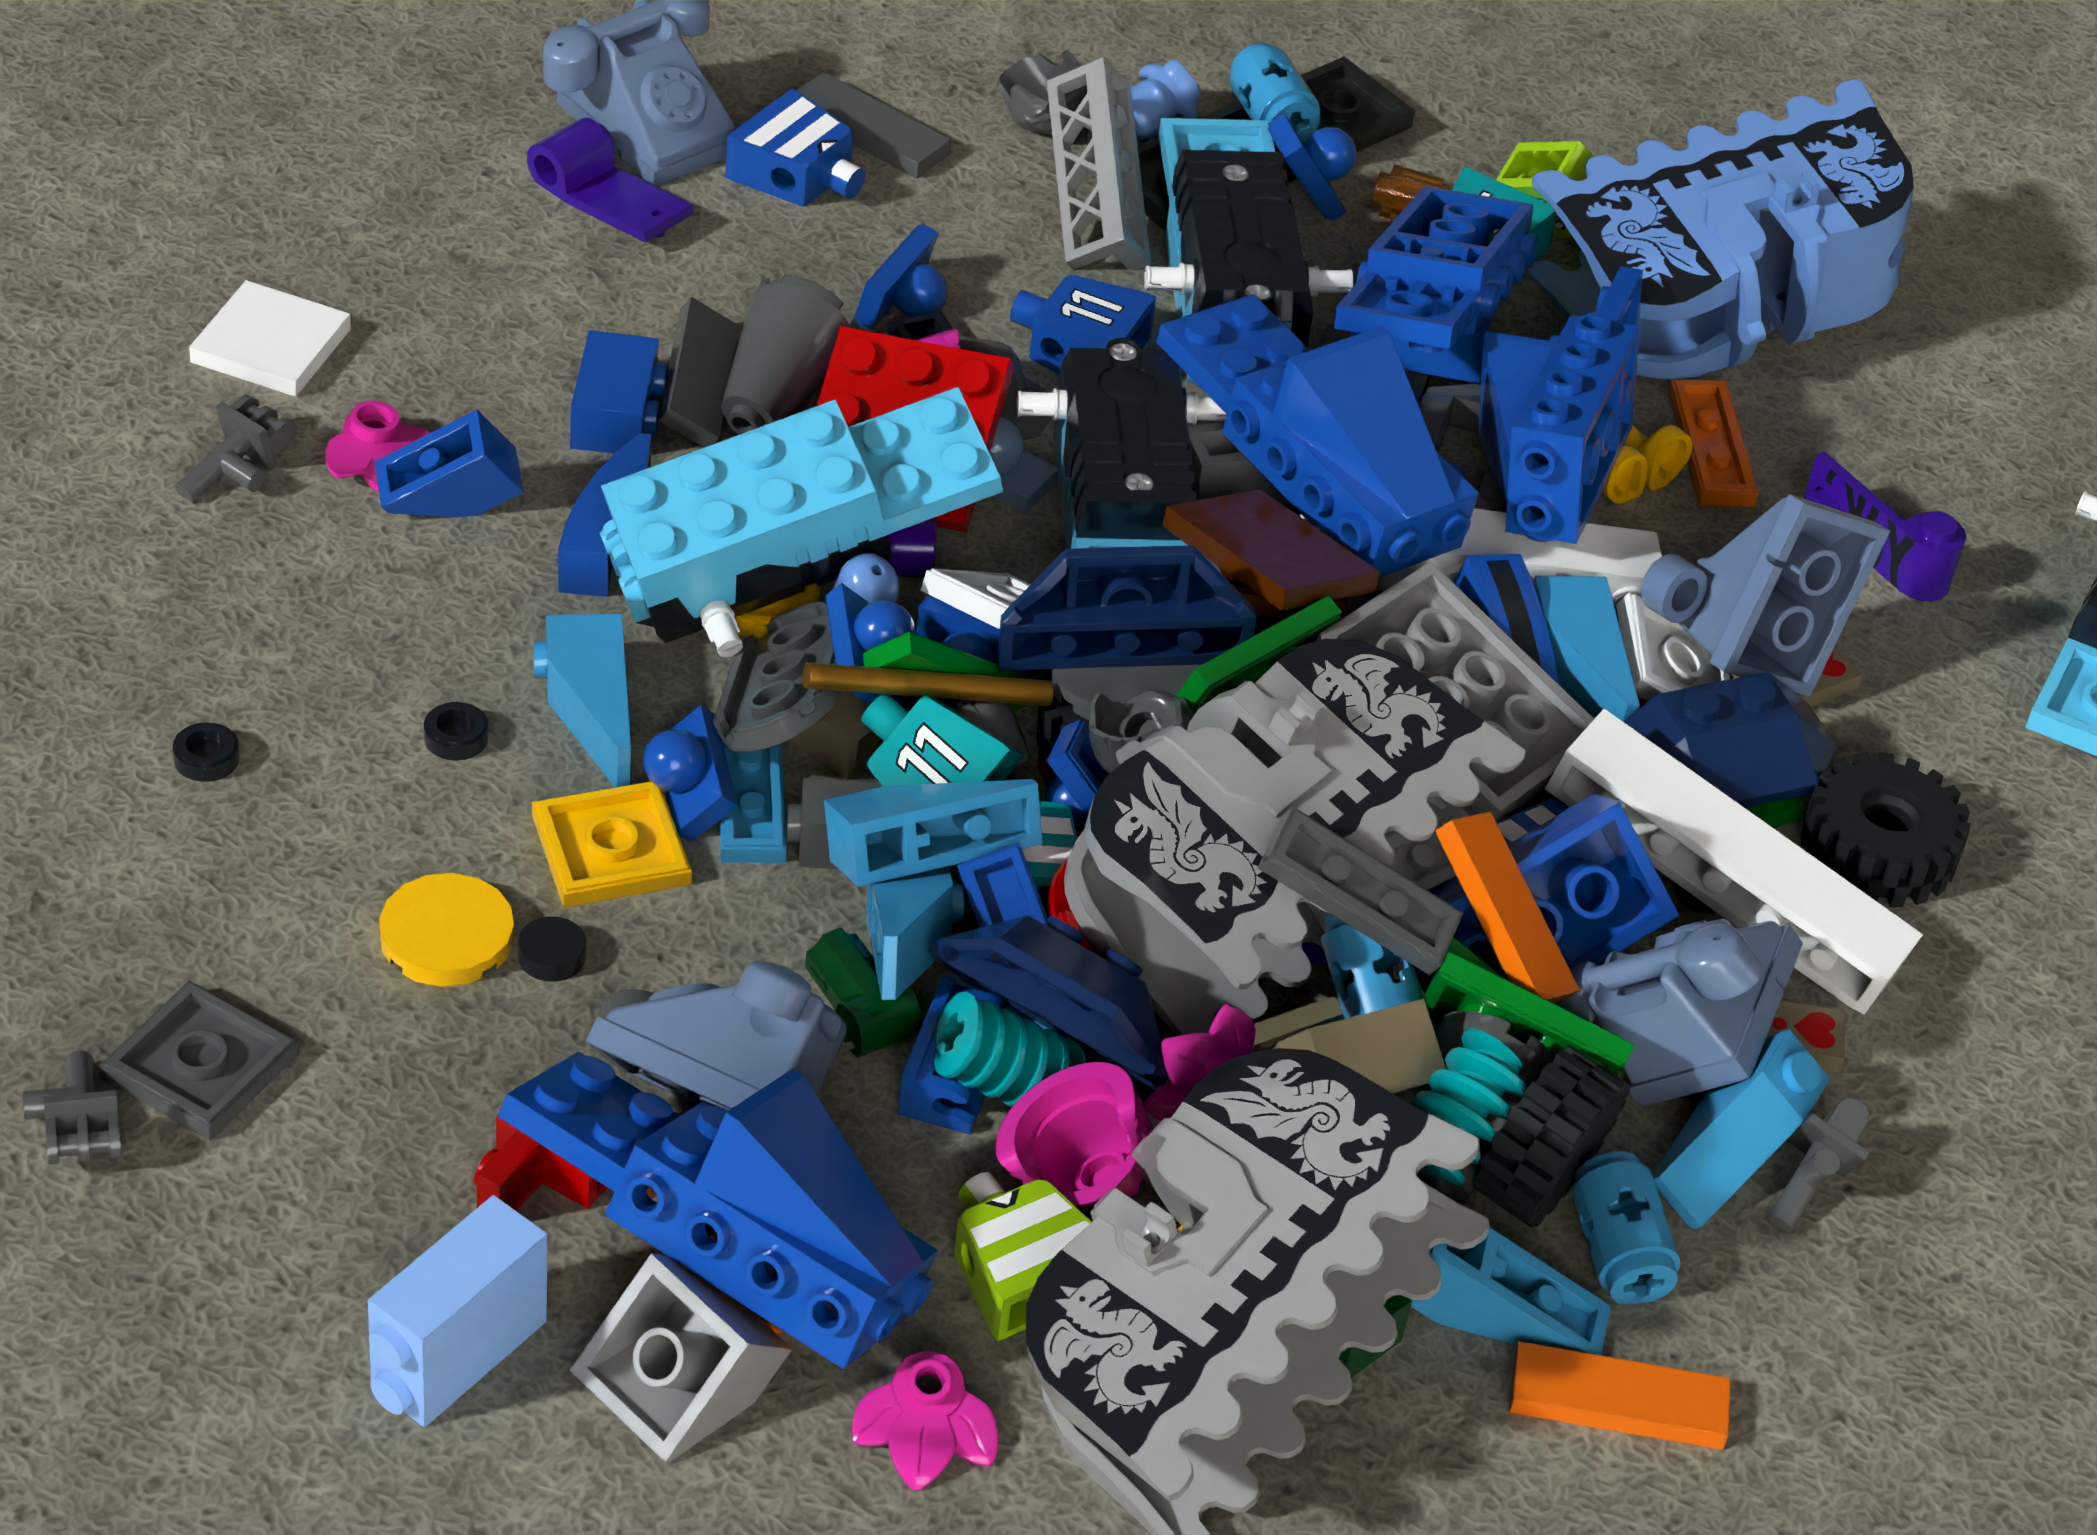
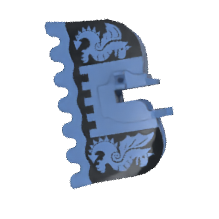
(1712, 254)

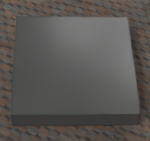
(199, 1060)

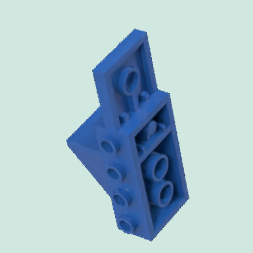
(1441, 279)
(1561, 412)
(1329, 430)
(772, 1177)

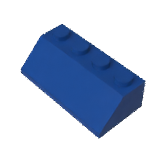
(1587, 882)

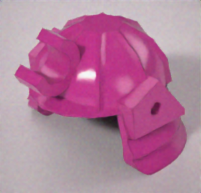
(1077, 1134)

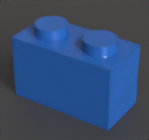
(616, 391)

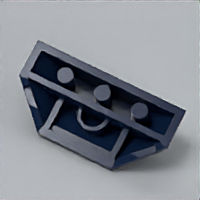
(1124, 611)
(1741, 737)
(1063, 988)

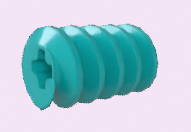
(998, 1049)
(1471, 1091)

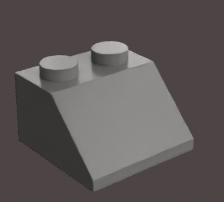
(678, 1357)

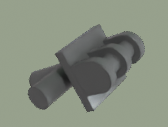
(247, 432)
(77, 1116)
(1829, 1151)

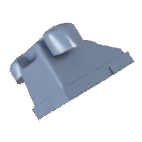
(642, 86)
(1773, 591)
(1690, 1004)
(725, 1039)

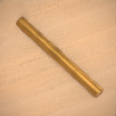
(927, 683)

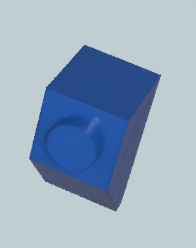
(451, 471)

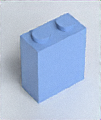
(457, 1311)

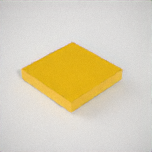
(611, 844)

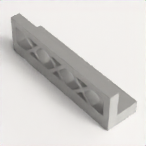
(1116, 167)

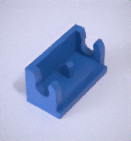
(926, 1093)

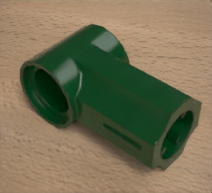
(850, 983)

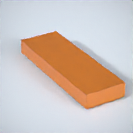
(1718, 454)
(1506, 907)
(1620, 1395)

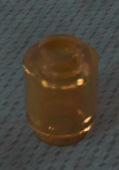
(1398, 189)

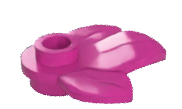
(367, 436)
(1195, 1055)
(925, 1427)

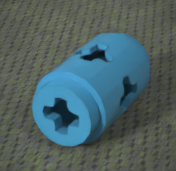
(1271, 86)
(1372, 966)
(1625, 1228)

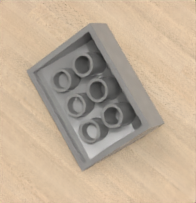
(1480, 667)

